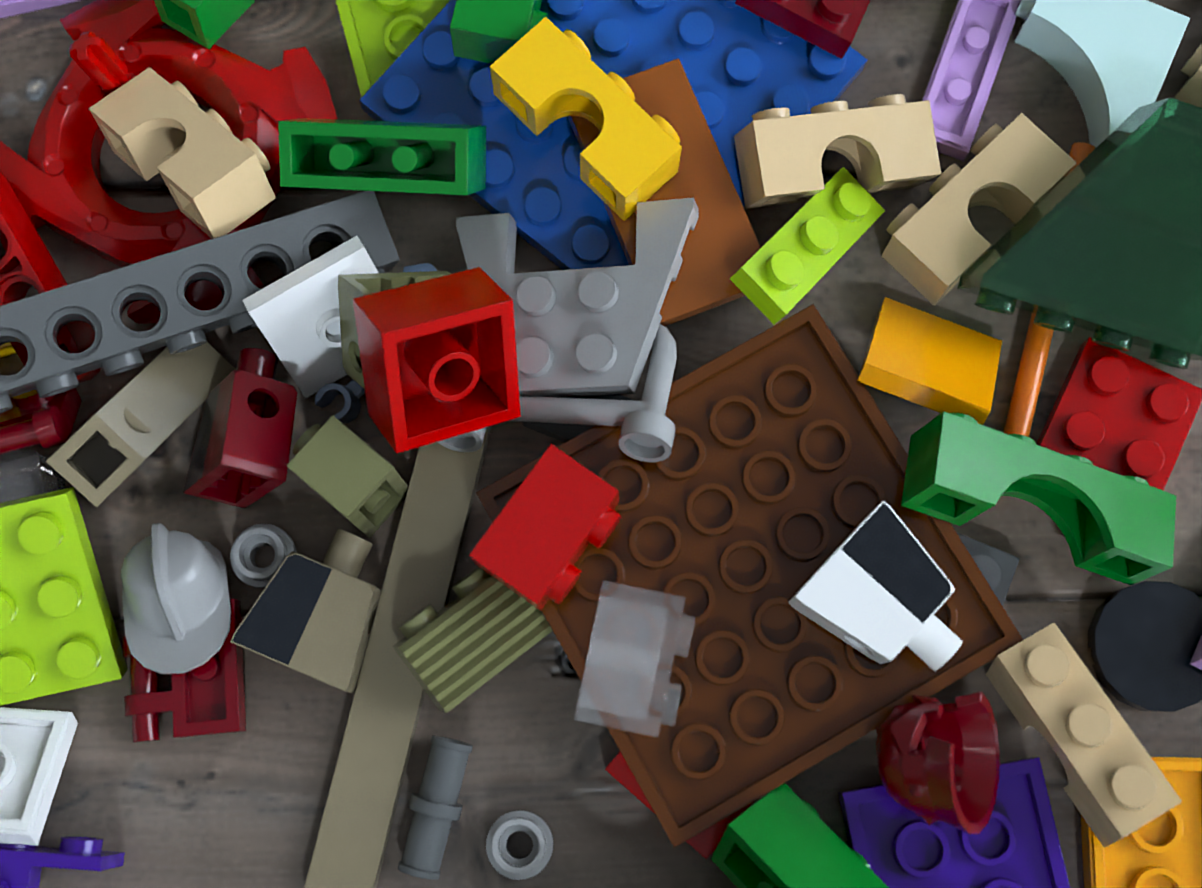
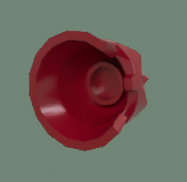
(942, 759)

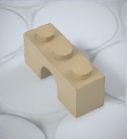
(886, 142)
(203, 164)
(1009, 173)
(1105, 763)

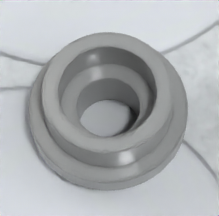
(246, 547)
(500, 855)

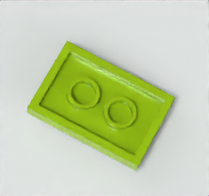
(52, 602)

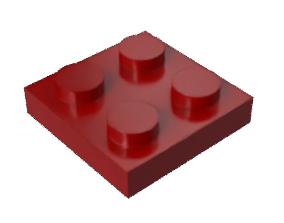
(1121, 414)

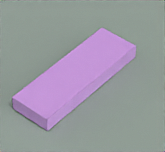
(967, 71)

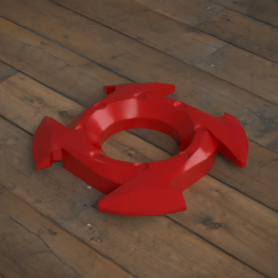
(62, 170)

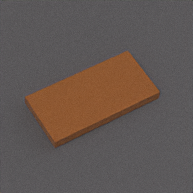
(723, 232)

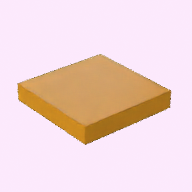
(931, 361)

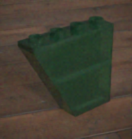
(1113, 243)

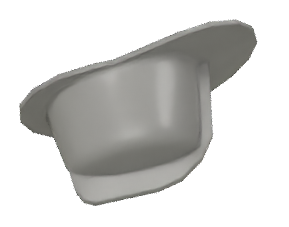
(174, 601)

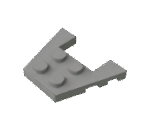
(586, 325)

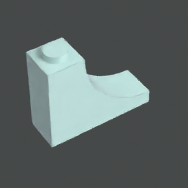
(1105, 51)

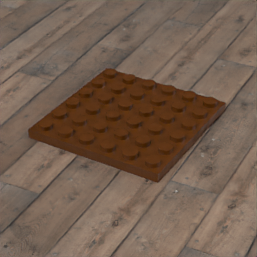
(761, 486)

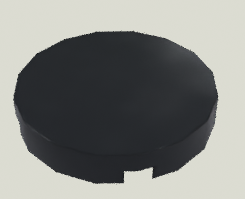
(1146, 644)

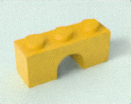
(553, 78)

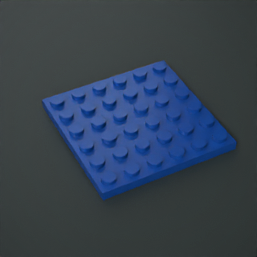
(729, 56)

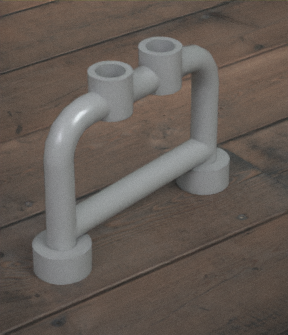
(645, 428)

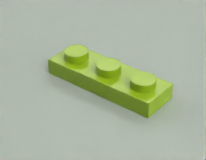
(807, 246)

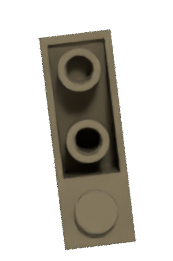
(138, 420)

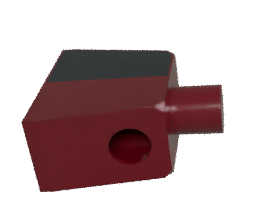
(244, 434)

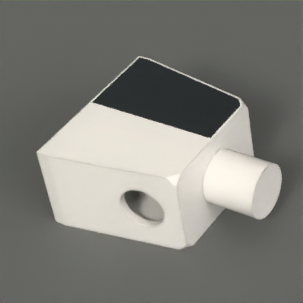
(881, 593)

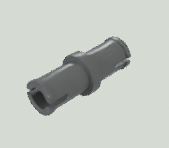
(435, 807)

